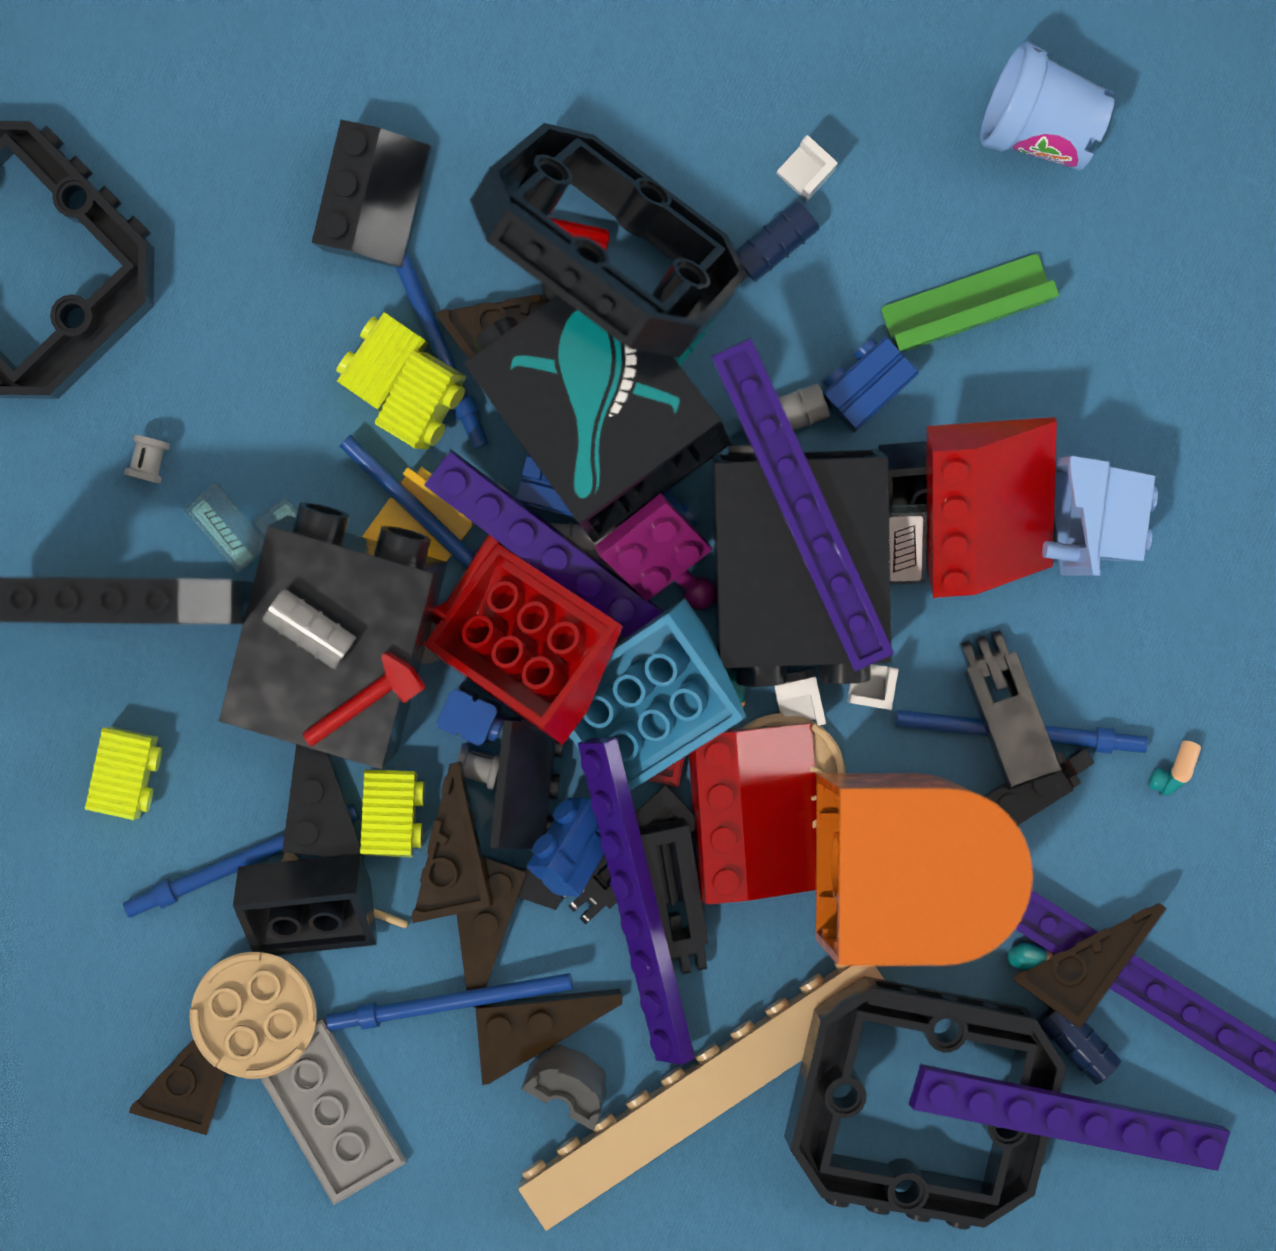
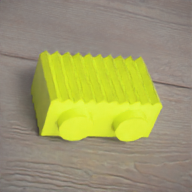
(379, 359)
(421, 400)
(123, 773)
(391, 813)

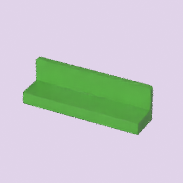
(968, 303)

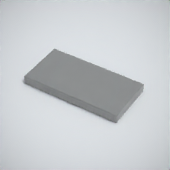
(334, 1118)

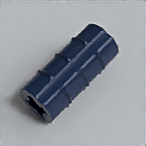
(777, 240)
(1082, 1046)

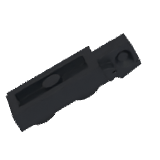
(1033, 797)

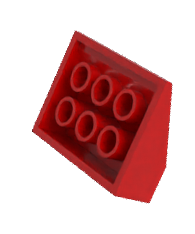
(988, 503)
(527, 642)
(754, 813)

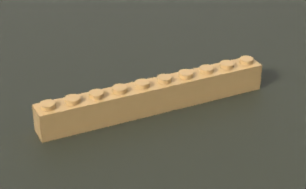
(681, 1104)

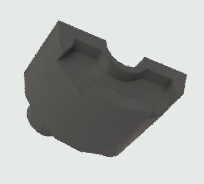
(571, 1078)

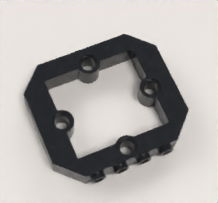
(528, 185)
(114, 306)
(123, 600)
(829, 1062)

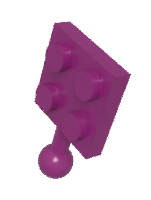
(657, 549)

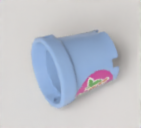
(1045, 110)

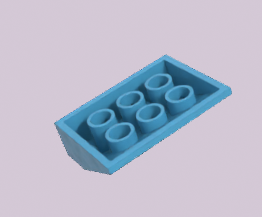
(662, 695)

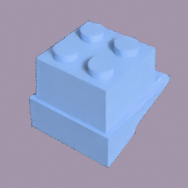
(1099, 515)

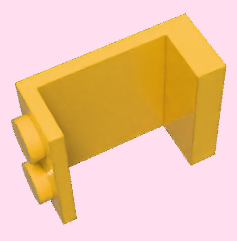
(394, 515)

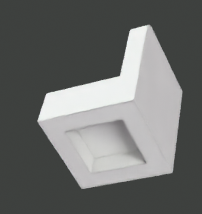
(807, 168)
(877, 691)
(801, 696)

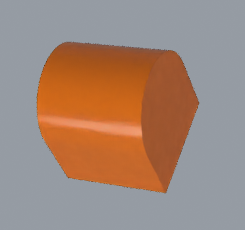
(914, 870)

